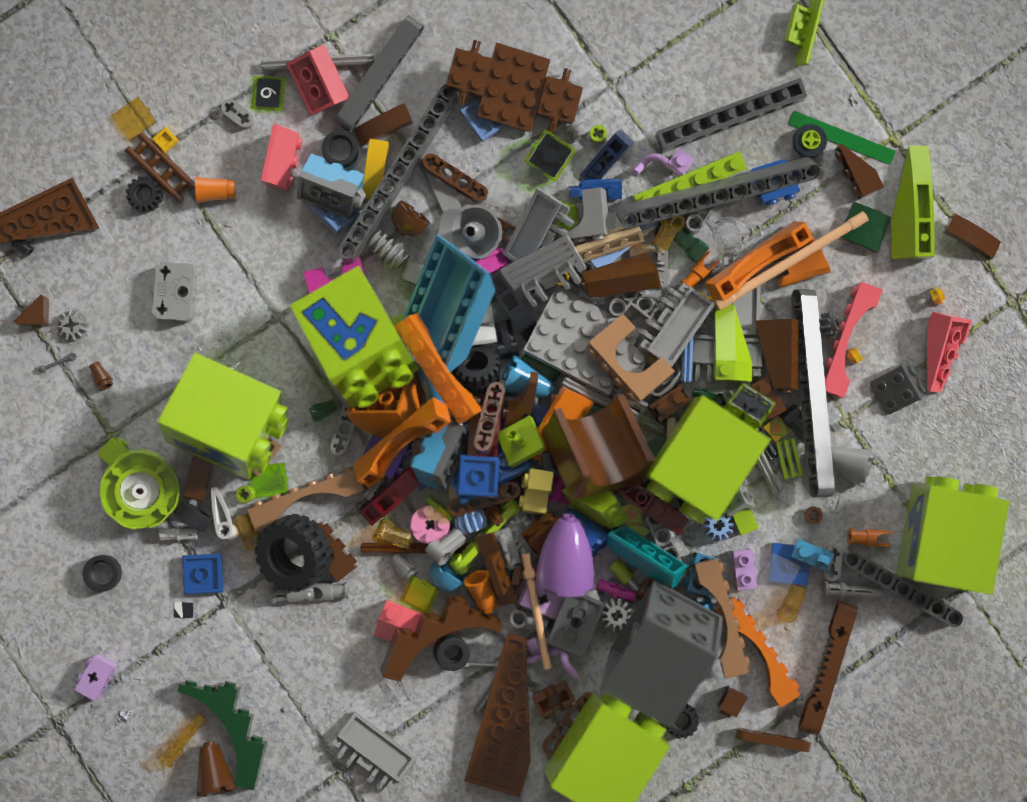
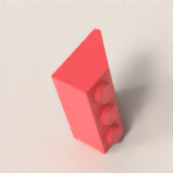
(317, 80)
(281, 158)

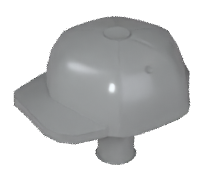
(471, 230)

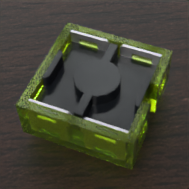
(550, 155)
(750, 406)

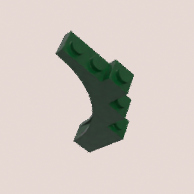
(238, 723)

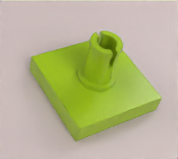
(521, 441)

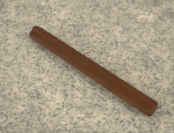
(416, 548)

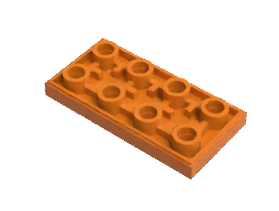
(573, 406)

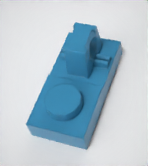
(812, 555)

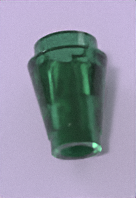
(322, 410)

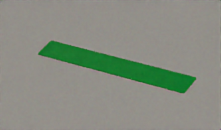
(846, 138)

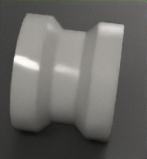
(577, 130)

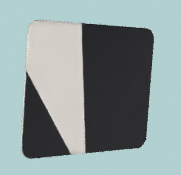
(183, 610)

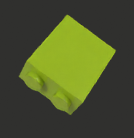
(600, 508)

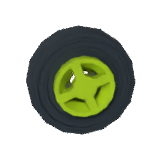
(814, 136)

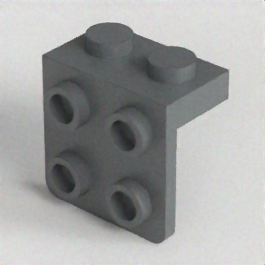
(898, 388)

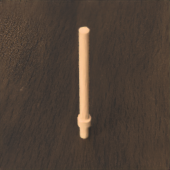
(529, 574)

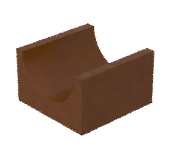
(599, 450)

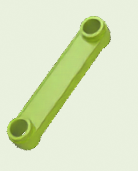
(461, 562)

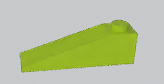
(731, 352)

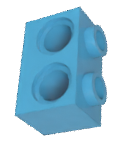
(688, 580)

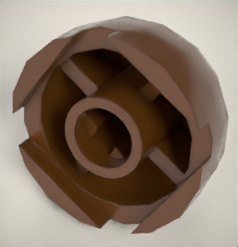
(408, 220)

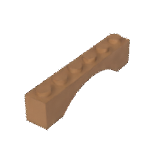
(266, 513)
(731, 657)

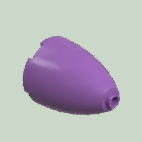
(566, 560)

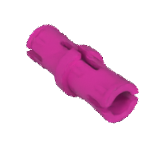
(615, 590)

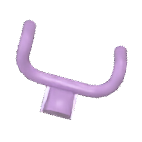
(678, 164)
(534, 649)

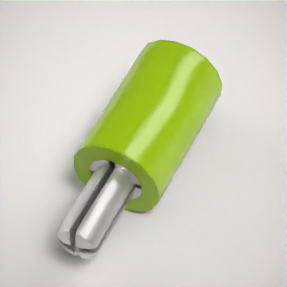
(623, 573)

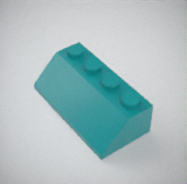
(646, 556)

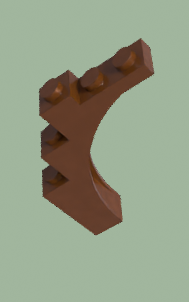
(407, 645)

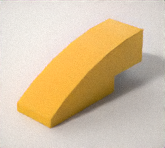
(375, 165)

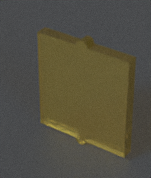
(134, 118)

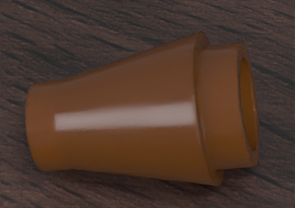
(100, 376)

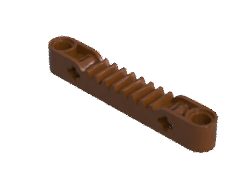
(842, 618)

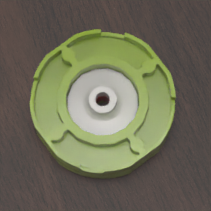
(139, 470)

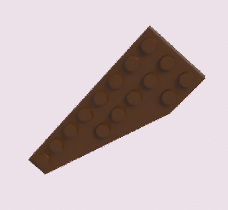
(503, 740)

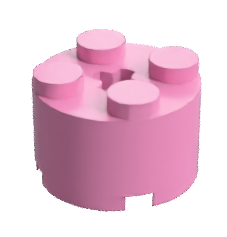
(419, 525)

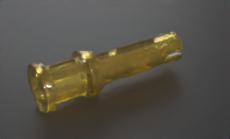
(175, 747)

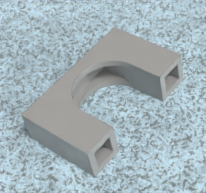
(595, 217)

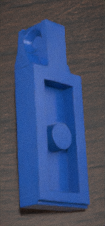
(612, 186)

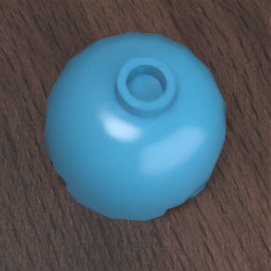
(445, 577)

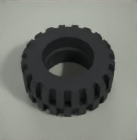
(274, 561)

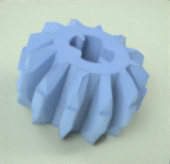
(471, 521)
(722, 530)

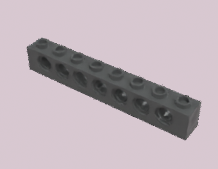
(731, 115)

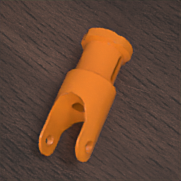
(699, 272)
(866, 537)

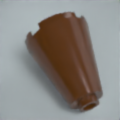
(213, 771)

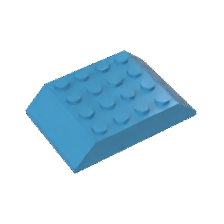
(451, 300)

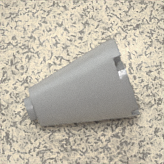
(852, 463)

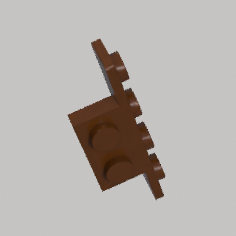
(497, 570)

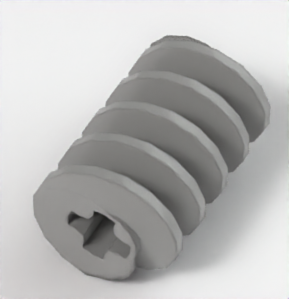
(387, 251)

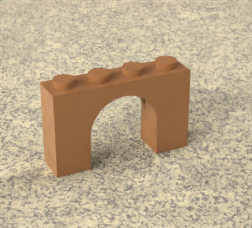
(635, 385)

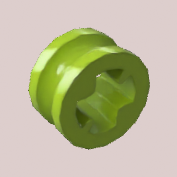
(596, 139)
(240, 490)

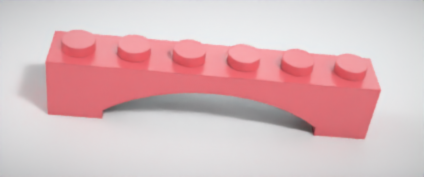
(863, 298)

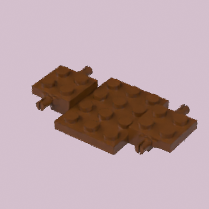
(513, 87)

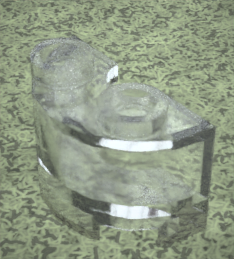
(213, 347)

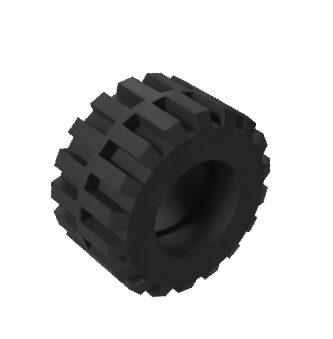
(478, 381)

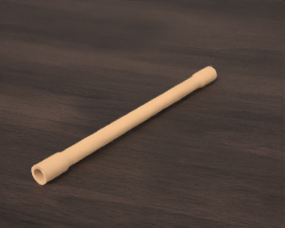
(851, 224)

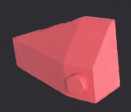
(944, 337)
(397, 616)

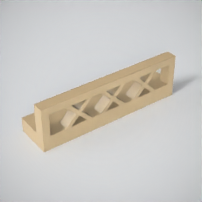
(617, 240)

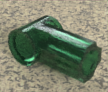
(693, 247)

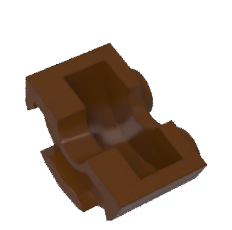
(553, 698)

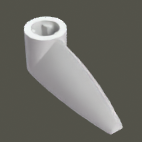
(222, 517)

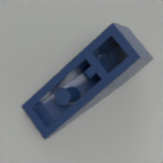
(608, 156)

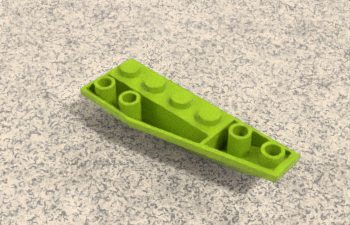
(914, 209)

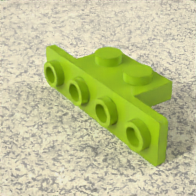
(803, 28)

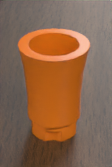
(214, 189)
(482, 591)

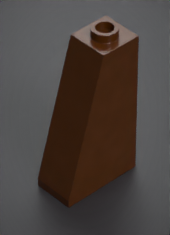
(622, 276)
(781, 352)

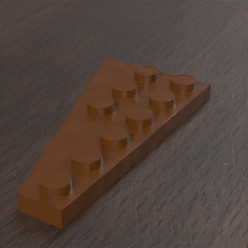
(47, 214)

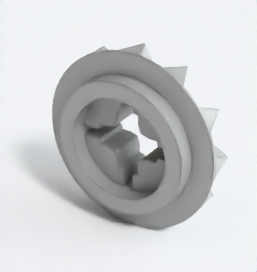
(78, 330)

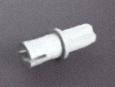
(178, 533)

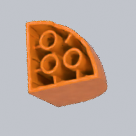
(389, 410)

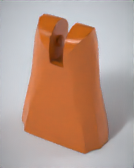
(810, 267)

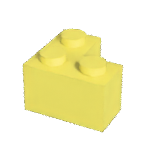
(536, 486)

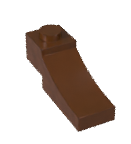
(522, 403)

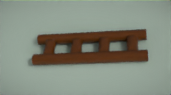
(148, 167)

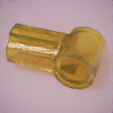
(668, 231)
(246, 530)
(389, 533)
(792, 601)

